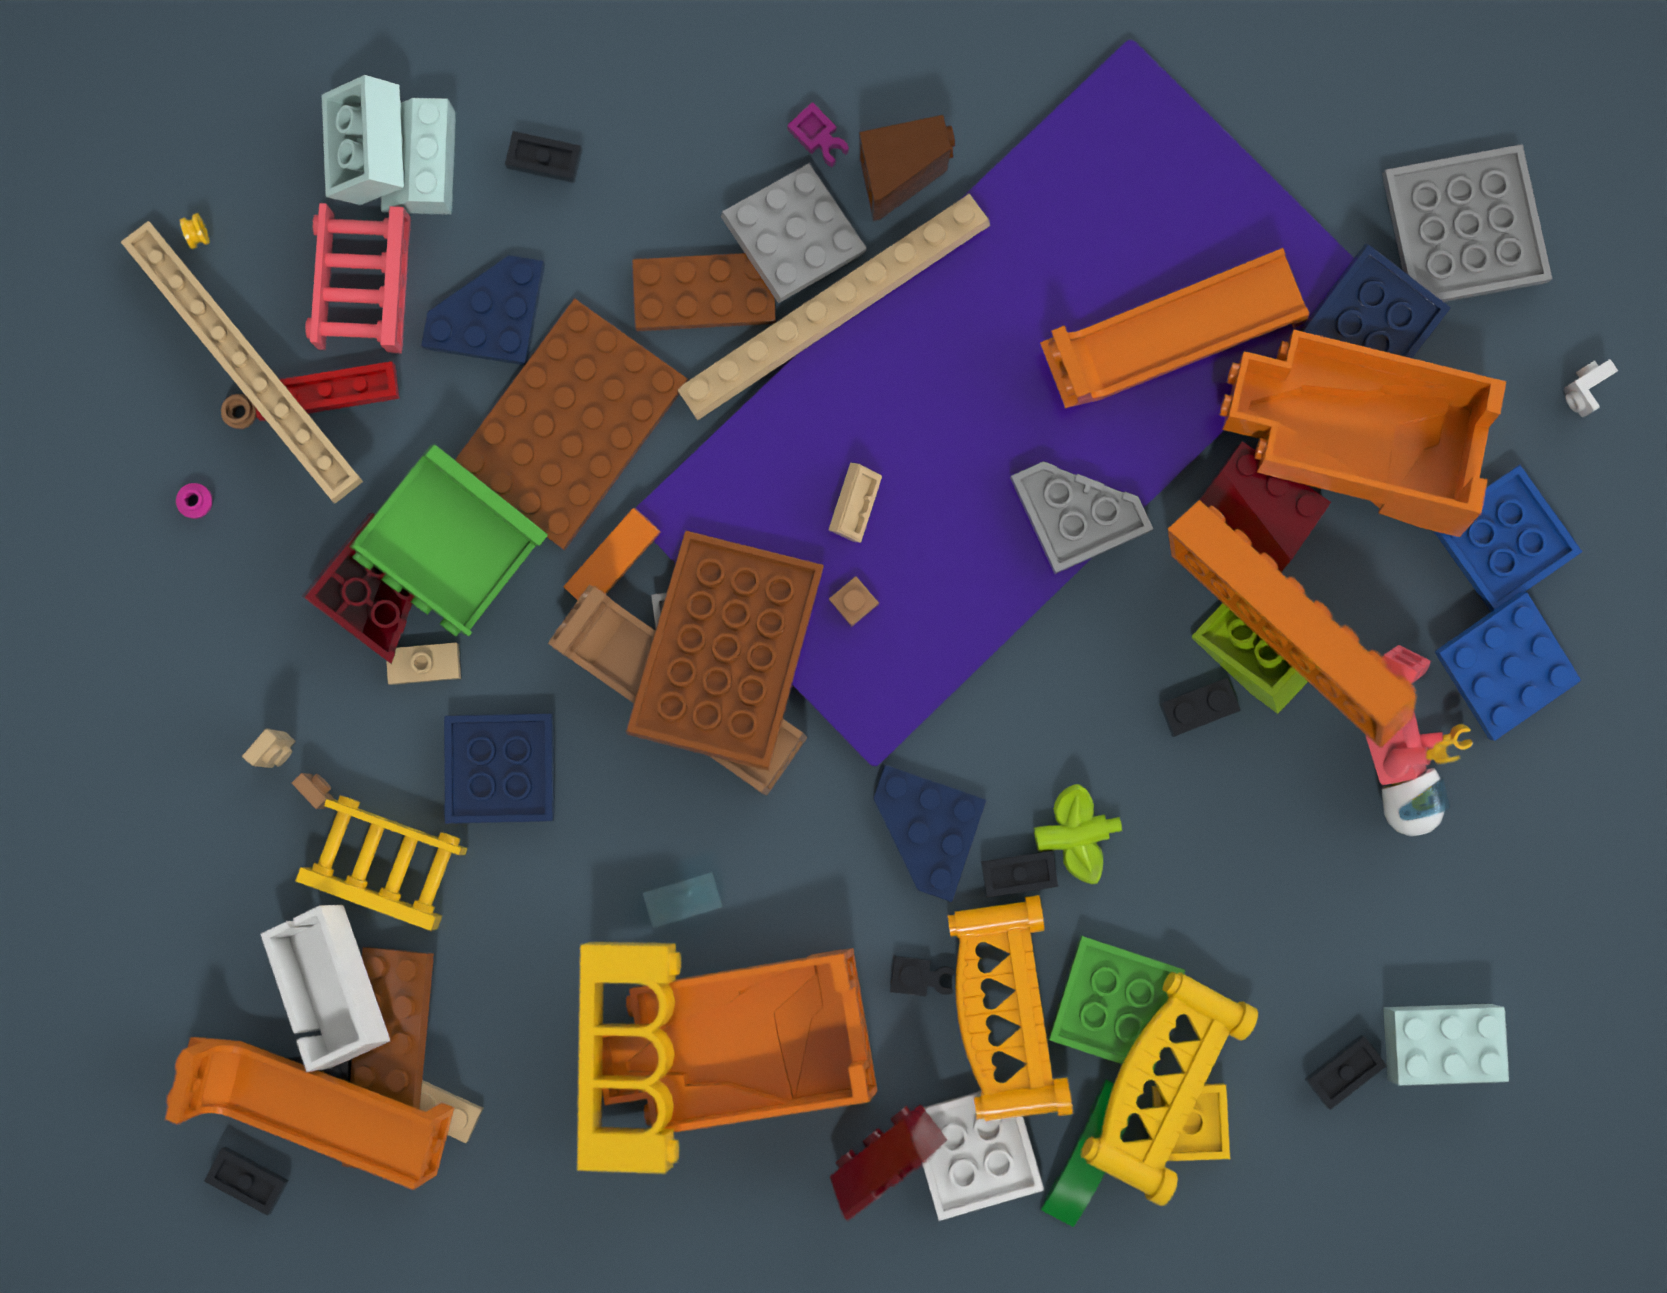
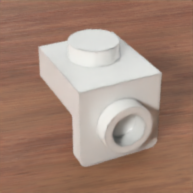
(1578, 393)

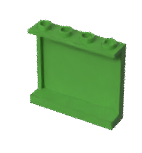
(446, 541)

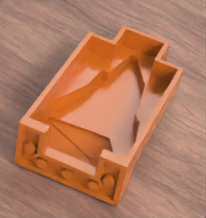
(1369, 426)
(752, 1043)

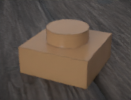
(853, 601)
(314, 789)

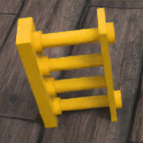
(388, 899)

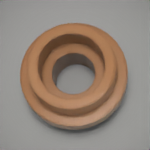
(229, 407)

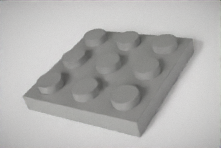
(793, 233)

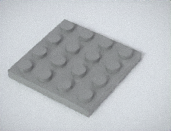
(1468, 224)

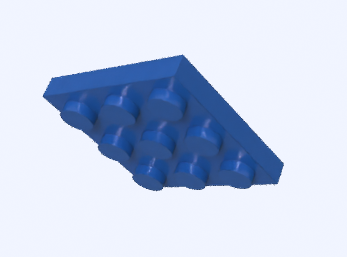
(1511, 541)
(1507, 665)

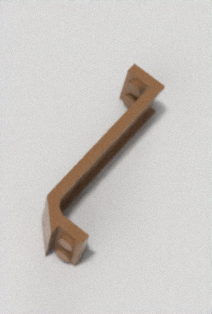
(616, 650)

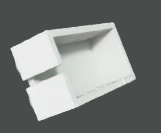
(325, 987)

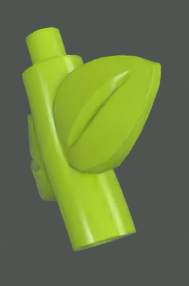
(1077, 833)

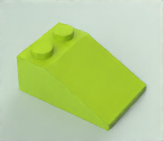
(1249, 659)

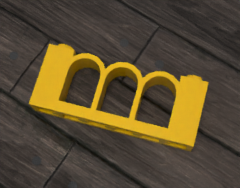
(618, 1147)

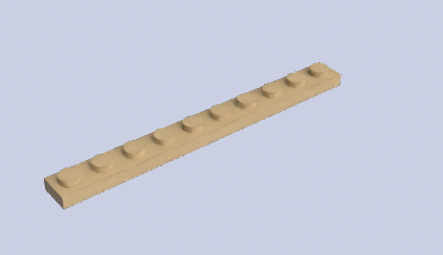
(833, 306)
(242, 362)

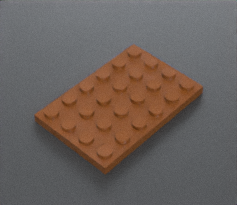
(571, 422)
(725, 650)

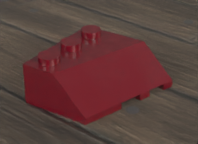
(1267, 509)
(361, 600)
(885, 1159)

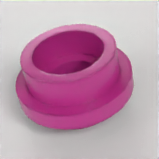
(204, 500)

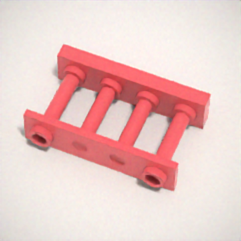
(389, 297)

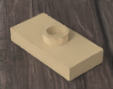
(855, 502)
(424, 664)

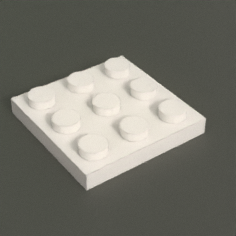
(979, 1161)

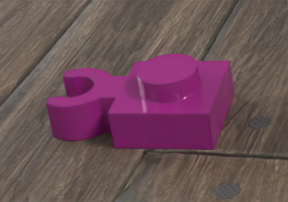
(815, 131)

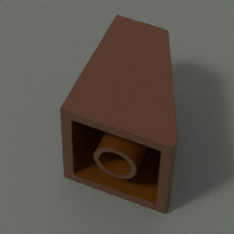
(903, 160)

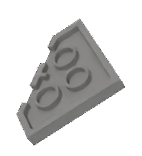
(1076, 514)

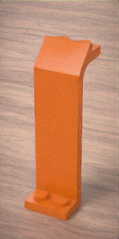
(1175, 330)
(309, 1109)

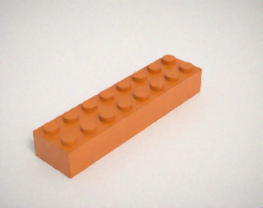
(1292, 623)

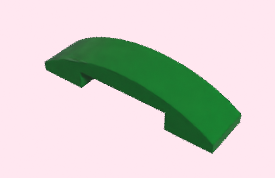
(1079, 1179)

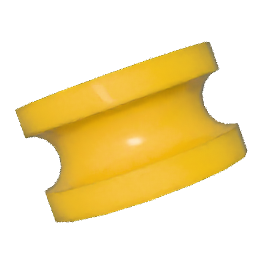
(194, 231)

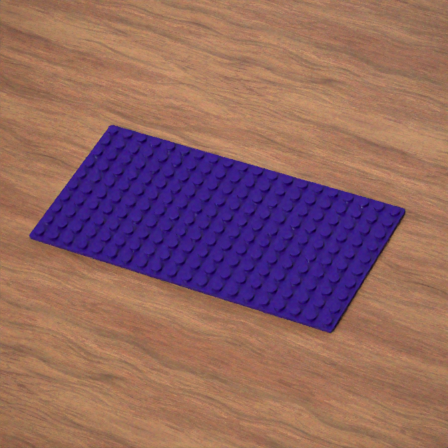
(953, 394)

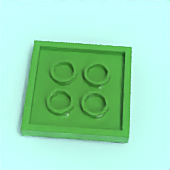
(1108, 999)

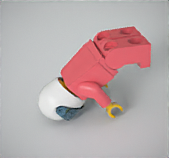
(1412, 794)

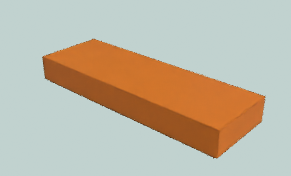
(614, 555)

